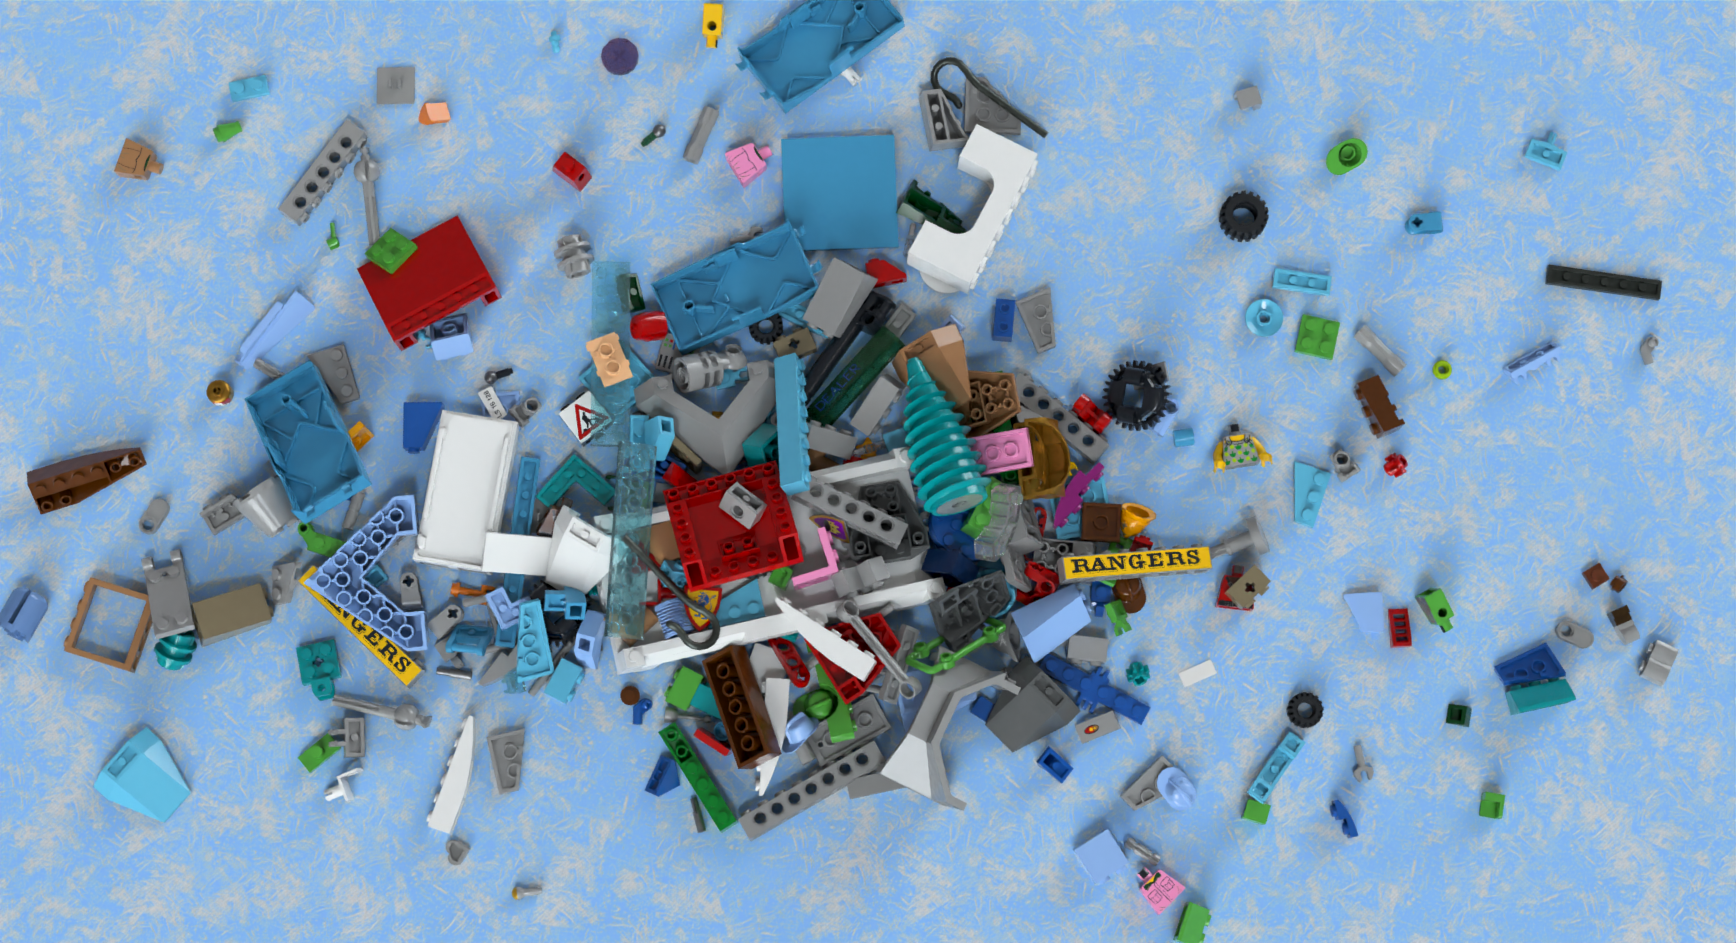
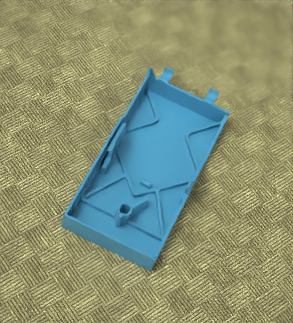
(736, 287)

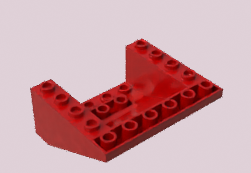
(431, 283)
(720, 548)

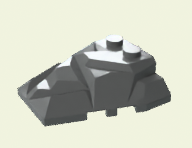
(967, 607)

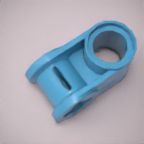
(1427, 223)

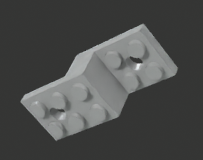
(1025, 540)

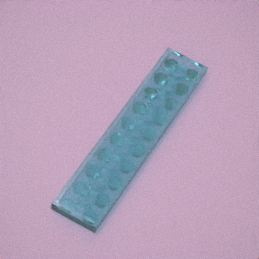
(610, 314)
(633, 518)

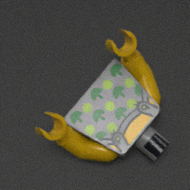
(1239, 451)

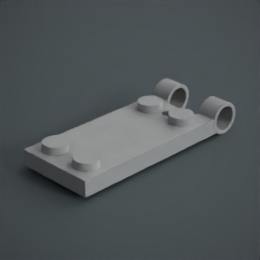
(168, 596)

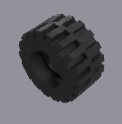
(1249, 202)

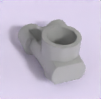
(522, 413)
(1346, 469)

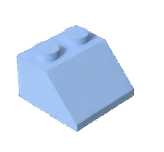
(451, 337)

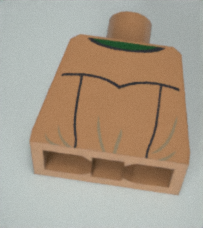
(137, 162)

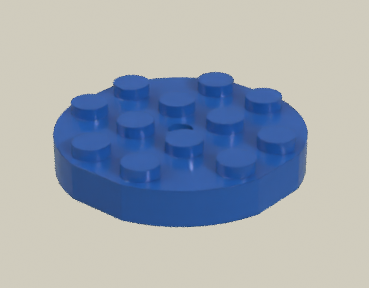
(947, 534)

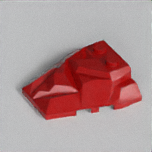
(845, 683)

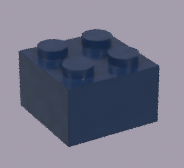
(950, 565)

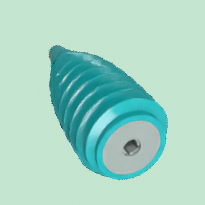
(939, 448)

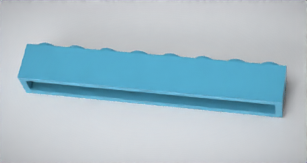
(792, 424)

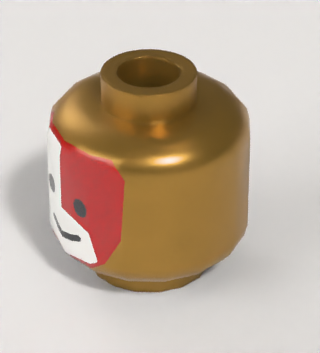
(225, 393)

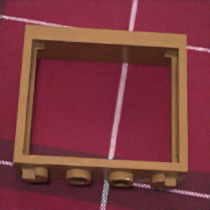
(140, 635)

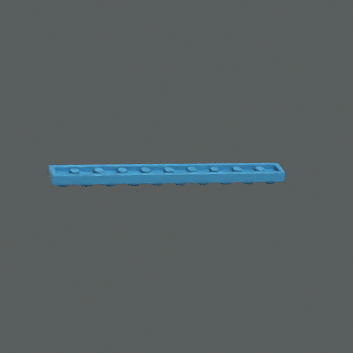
(521, 525)

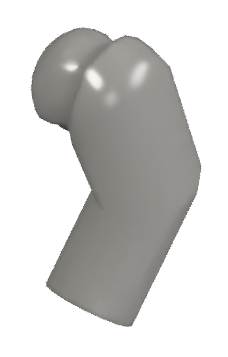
(1646, 349)

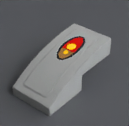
(1097, 727)

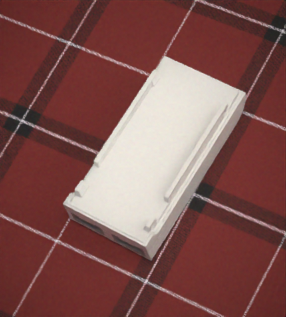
(466, 490)

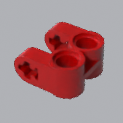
(1090, 413)
(1041, 576)

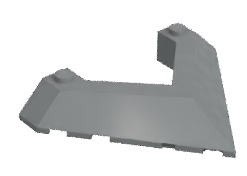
(711, 438)

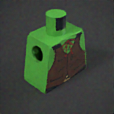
(1433, 601)

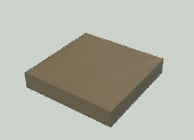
(686, 455)

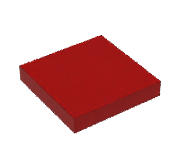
(709, 739)

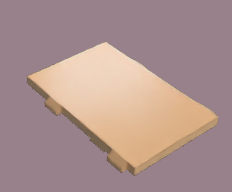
(609, 359)

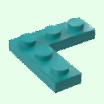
(575, 471)

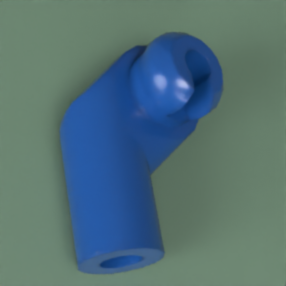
(639, 709)

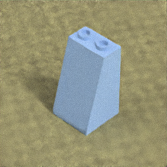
(1052, 620)

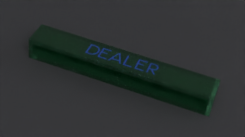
(855, 377)

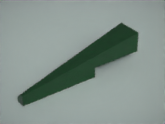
(920, 207)

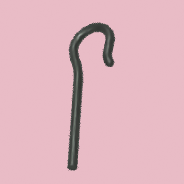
(983, 89)
(683, 597)

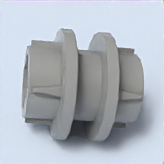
(573, 255)

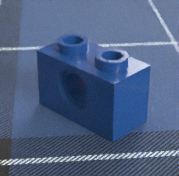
(1003, 320)

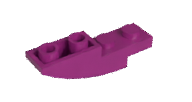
(1073, 501)

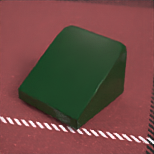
(1458, 715)

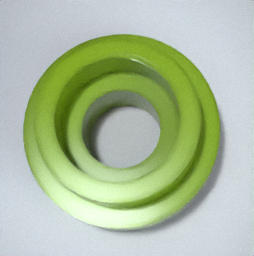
(1444, 364)

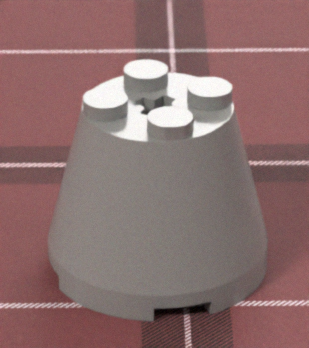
(267, 507)

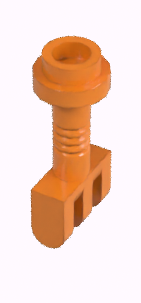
(457, 589)

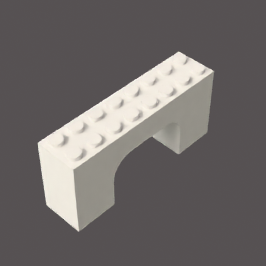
(960, 257)

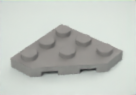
(986, 113)

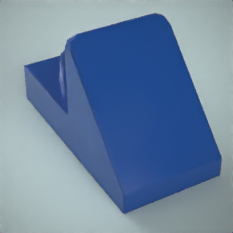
(1054, 765)

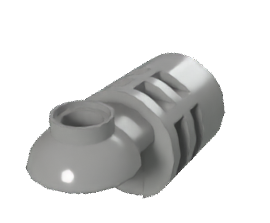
(706, 368)

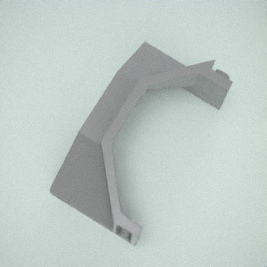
(918, 756)

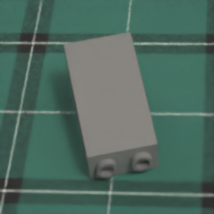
(838, 298)

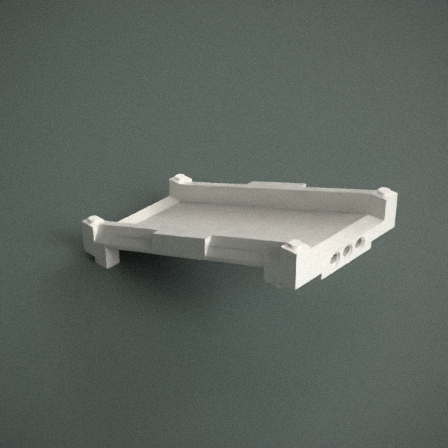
(904, 589)

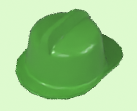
(1346, 156)
(816, 704)

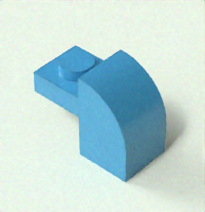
(568, 600)

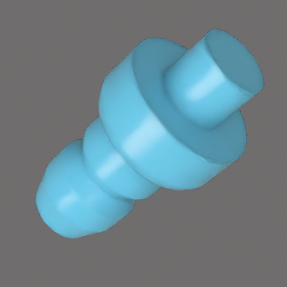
(554, 39)

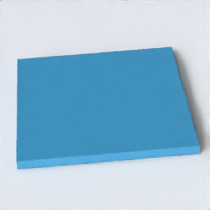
(841, 191)

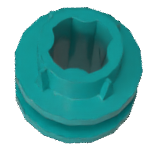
(175, 650)

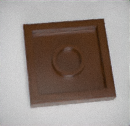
(1101, 522)

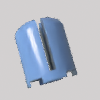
(23, 613)

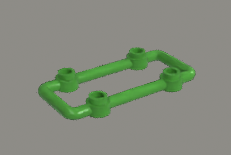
(946, 660)

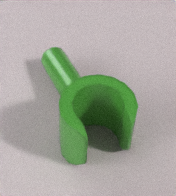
(333, 242)

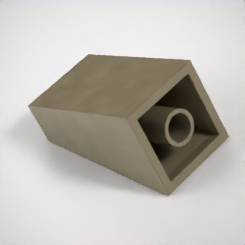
(231, 614)

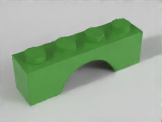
(840, 723)

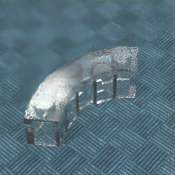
(1005, 512)

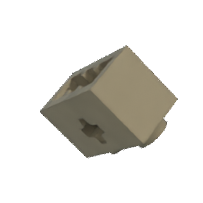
(801, 337)
(1253, 577)

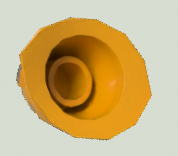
(1135, 518)

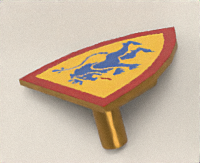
(708, 598)

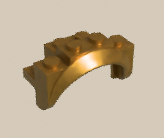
(1050, 460)

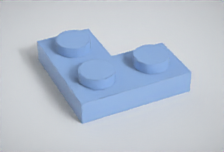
(504, 612)

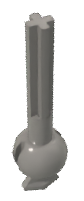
(367, 172)
(404, 716)

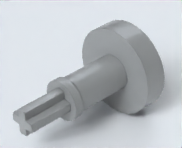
(1254, 536)

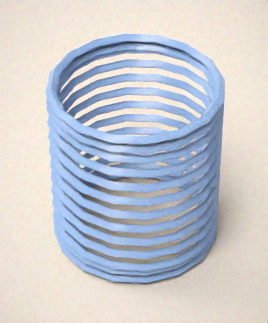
(665, 606)

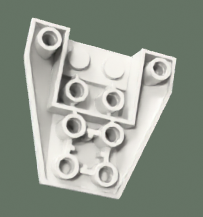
(577, 553)

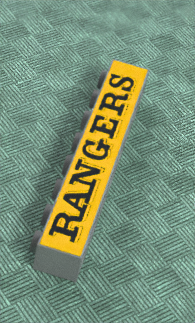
(1134, 564)
(386, 651)

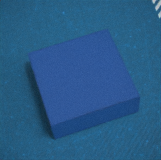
(982, 708)

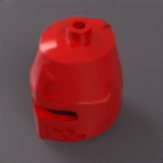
(649, 326)

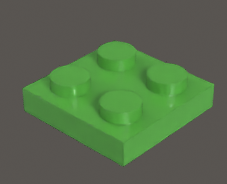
(391, 251)
(1317, 337)

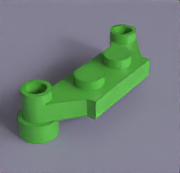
(318, 542)

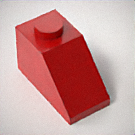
(884, 272)

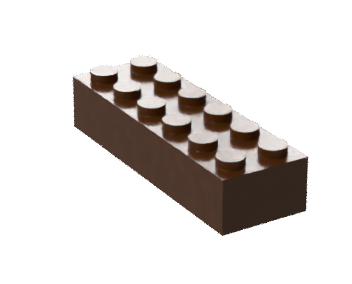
(741, 707)

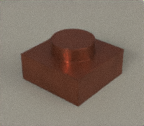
(1595, 576)

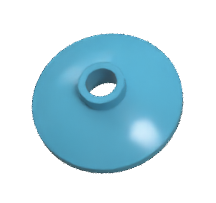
(1270, 311)

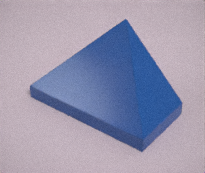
(663, 777)

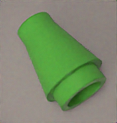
(226, 131)

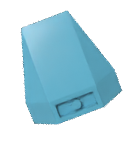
(144, 778)

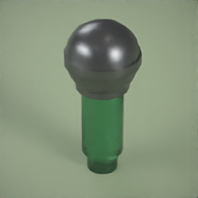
(658, 131)

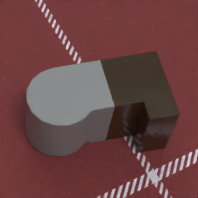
(1624, 625)

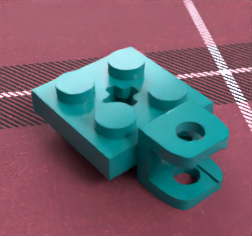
(322, 676)

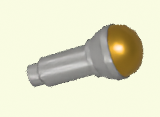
(519, 892)

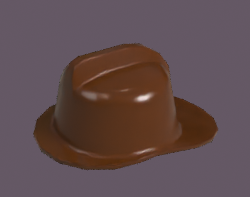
(1130, 593)

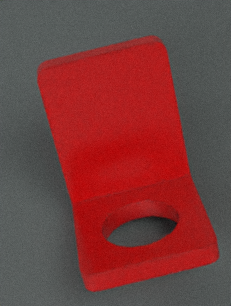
(662, 593)

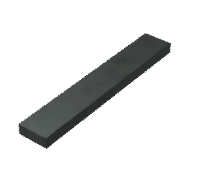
(1603, 282)

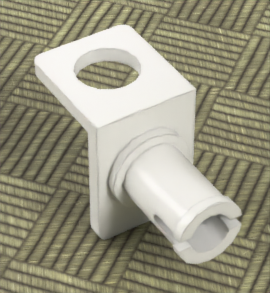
(343, 787)

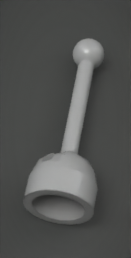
(672, 715)

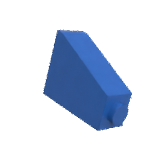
(419, 424)

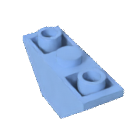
(589, 639)

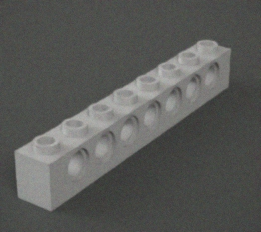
(807, 800)

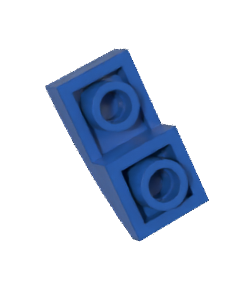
(1340, 812)

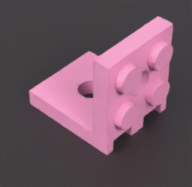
(821, 574)

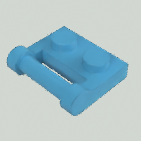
(469, 635)

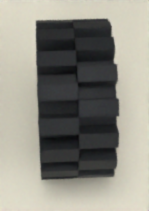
(767, 337)
(1300, 721)

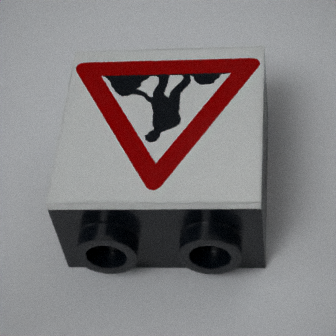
(578, 417)

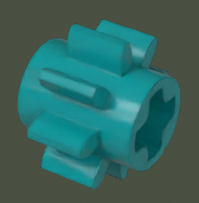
(1138, 673)

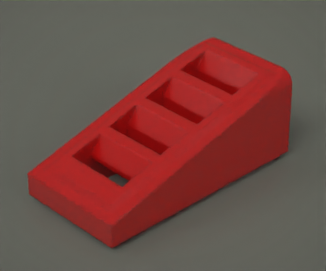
(1408, 640)

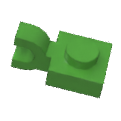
(1117, 614)

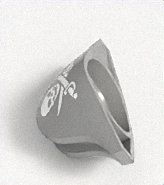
(1010, 639)

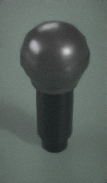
(491, 377)

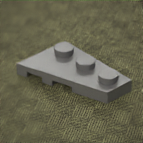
(1038, 319)
(337, 373)
(506, 758)
(1144, 788)

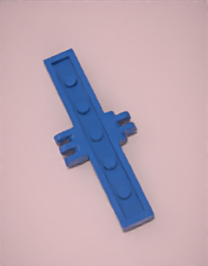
(1094, 689)

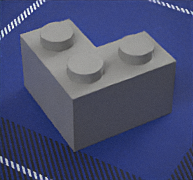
(860, 578)

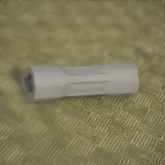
(706, 123)
(1369, 340)

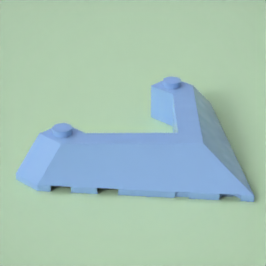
(344, 574)

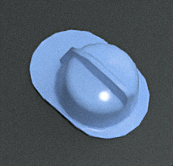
(798, 730)
(1176, 788)

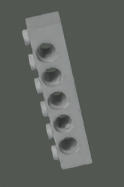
(324, 162)
(1090, 453)
(872, 529)

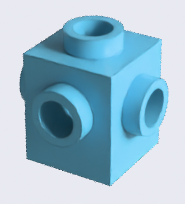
(675, 572)

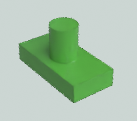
(318, 753)

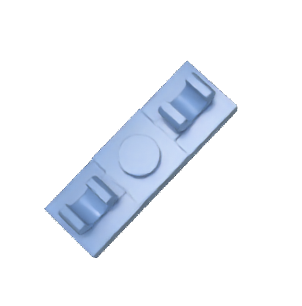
(1532, 361)

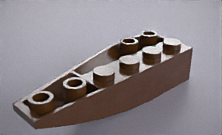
(81, 477)

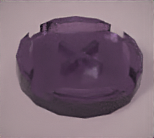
(619, 56)

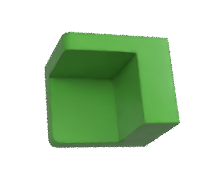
(781, 577)
(1492, 805)
(1256, 812)

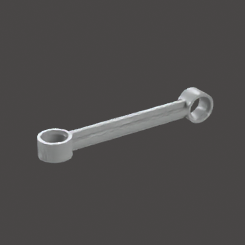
(878, 649)

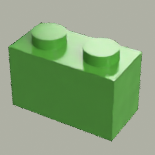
(683, 688)

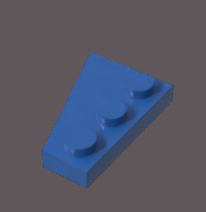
(1530, 666)

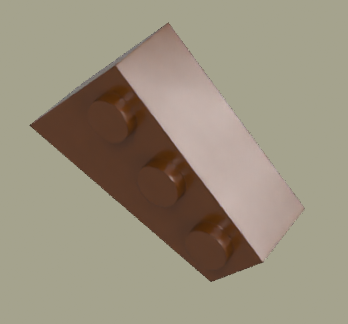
(1377, 407)

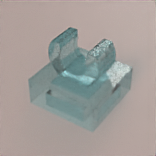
(512, 685)

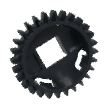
(1153, 399)
(566, 627)

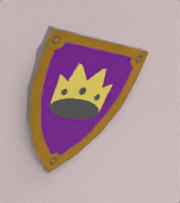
(833, 524)

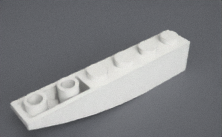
(829, 642)
(776, 703)
(456, 781)

